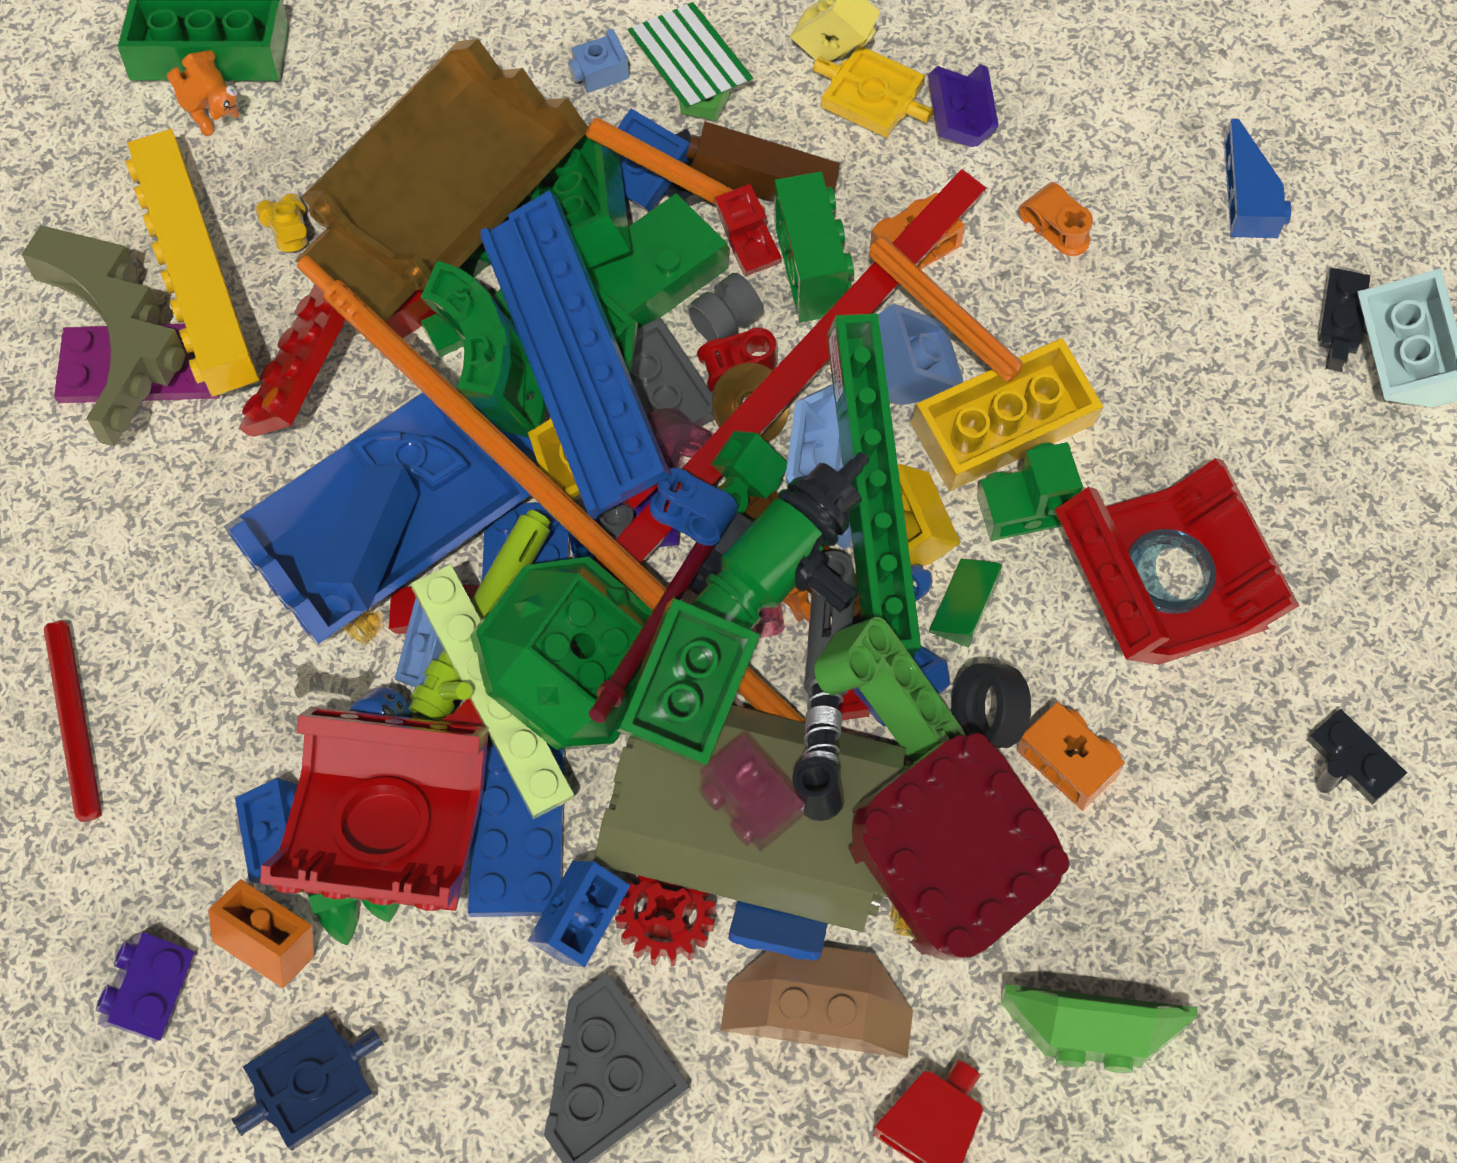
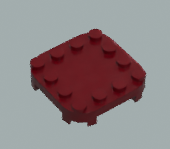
(958, 847)

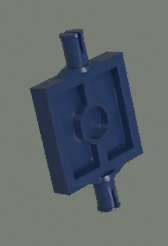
(308, 1082)

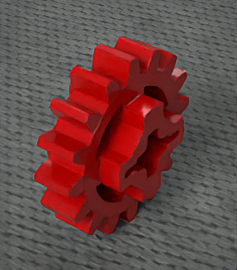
(650, 925)

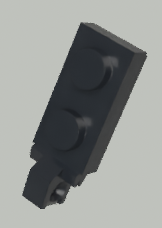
(1342, 316)

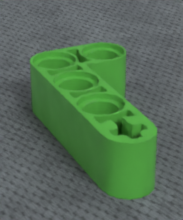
(881, 667)

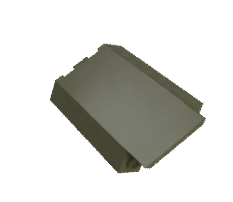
(672, 835)

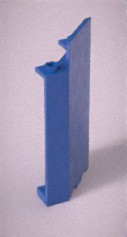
(295, 525)

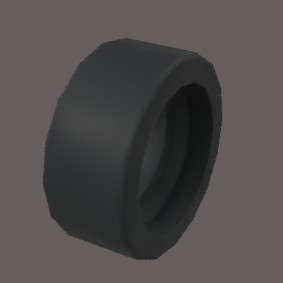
(1012, 703)

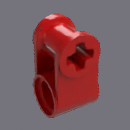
(736, 351)

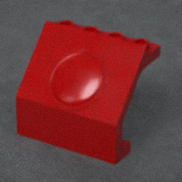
(382, 809)

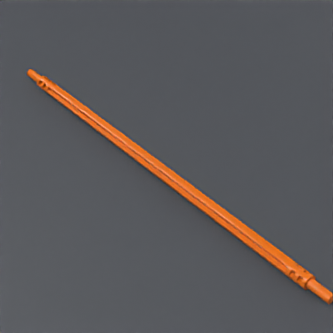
(515, 463)

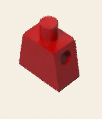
(934, 1117)

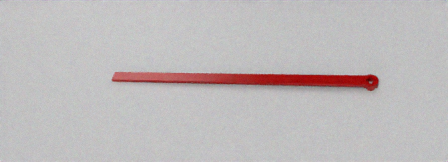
(796, 369)

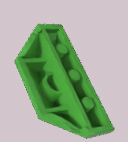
(1094, 1026)

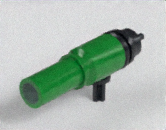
(785, 548)

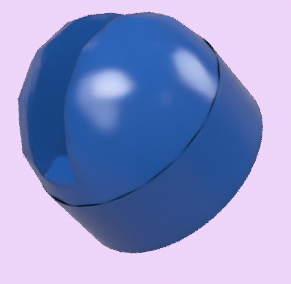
(923, 580)

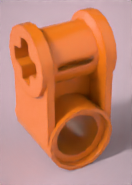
(1058, 219)

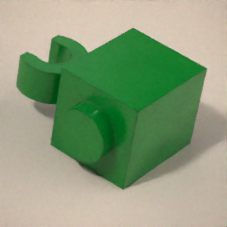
(749, 468)

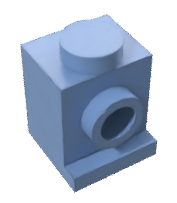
(599, 62)

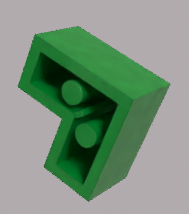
(1028, 498)

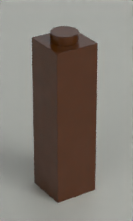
(745, 159)

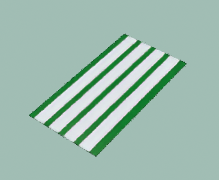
(690, 54)

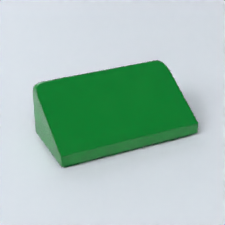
(966, 600)

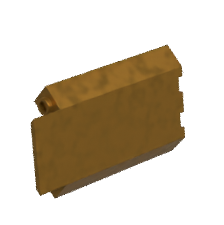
(435, 175)

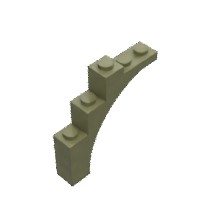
(104, 279)

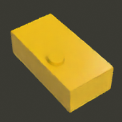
(996, 420)

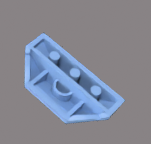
(815, 440)

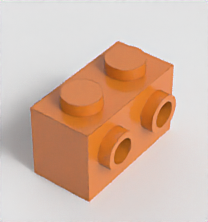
(261, 933)

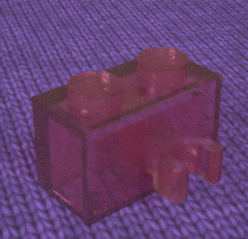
(750, 794)

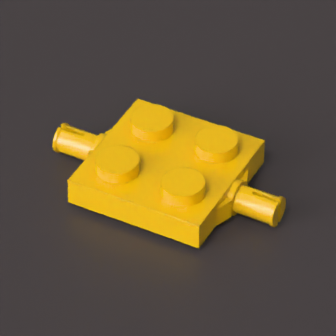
(872, 91)

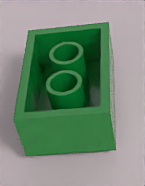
(811, 244)
(687, 682)

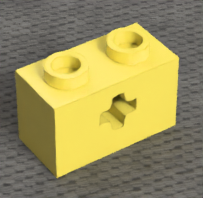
(835, 27)

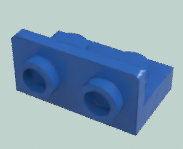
(263, 821)

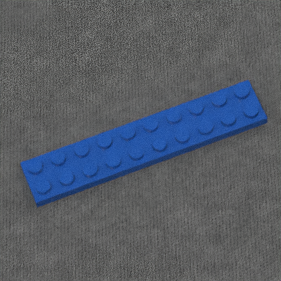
(512, 856)

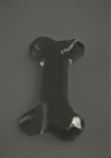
(311, 681)

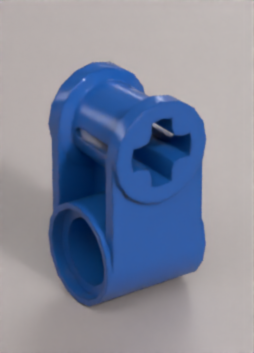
(695, 508)

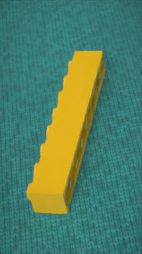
(191, 264)

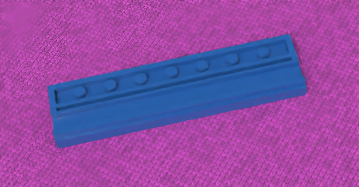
(574, 355)

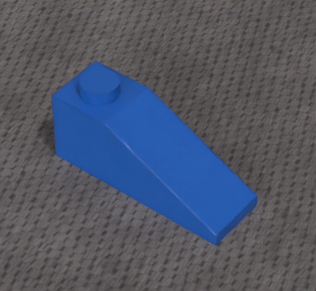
(1253, 188)

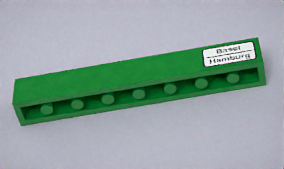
(879, 520)

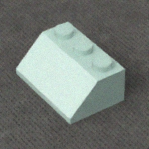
(1413, 339)

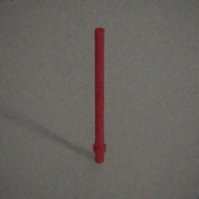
(612, 692)

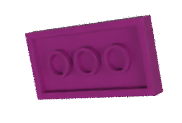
(86, 367)

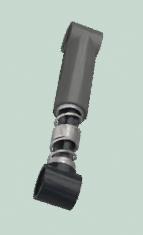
(823, 719)

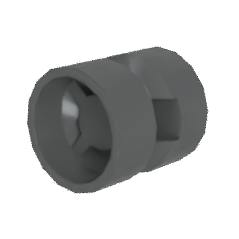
(729, 306)

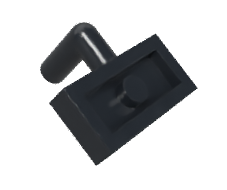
(1355, 758)

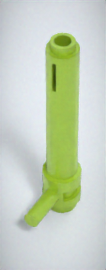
(442, 686)

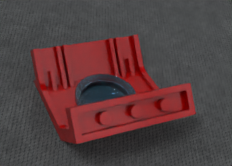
(1212, 524)

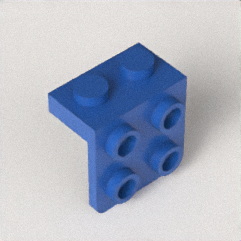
(777, 932)

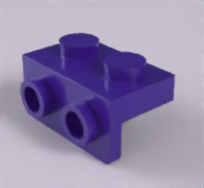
(963, 105)
(144, 986)

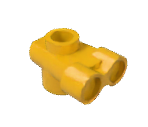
(285, 221)

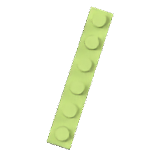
(521, 750)

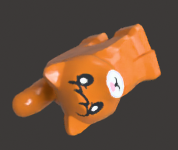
(203, 88)

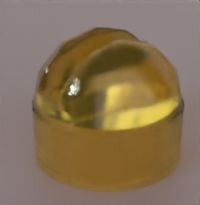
(367, 623)

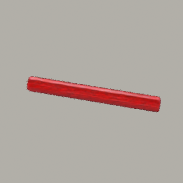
(72, 722)

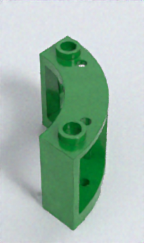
(487, 335)

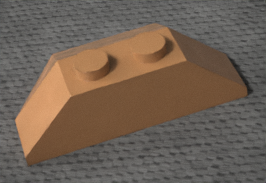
(826, 1002)

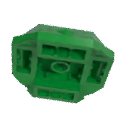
(529, 655)

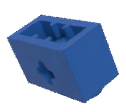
(578, 913)

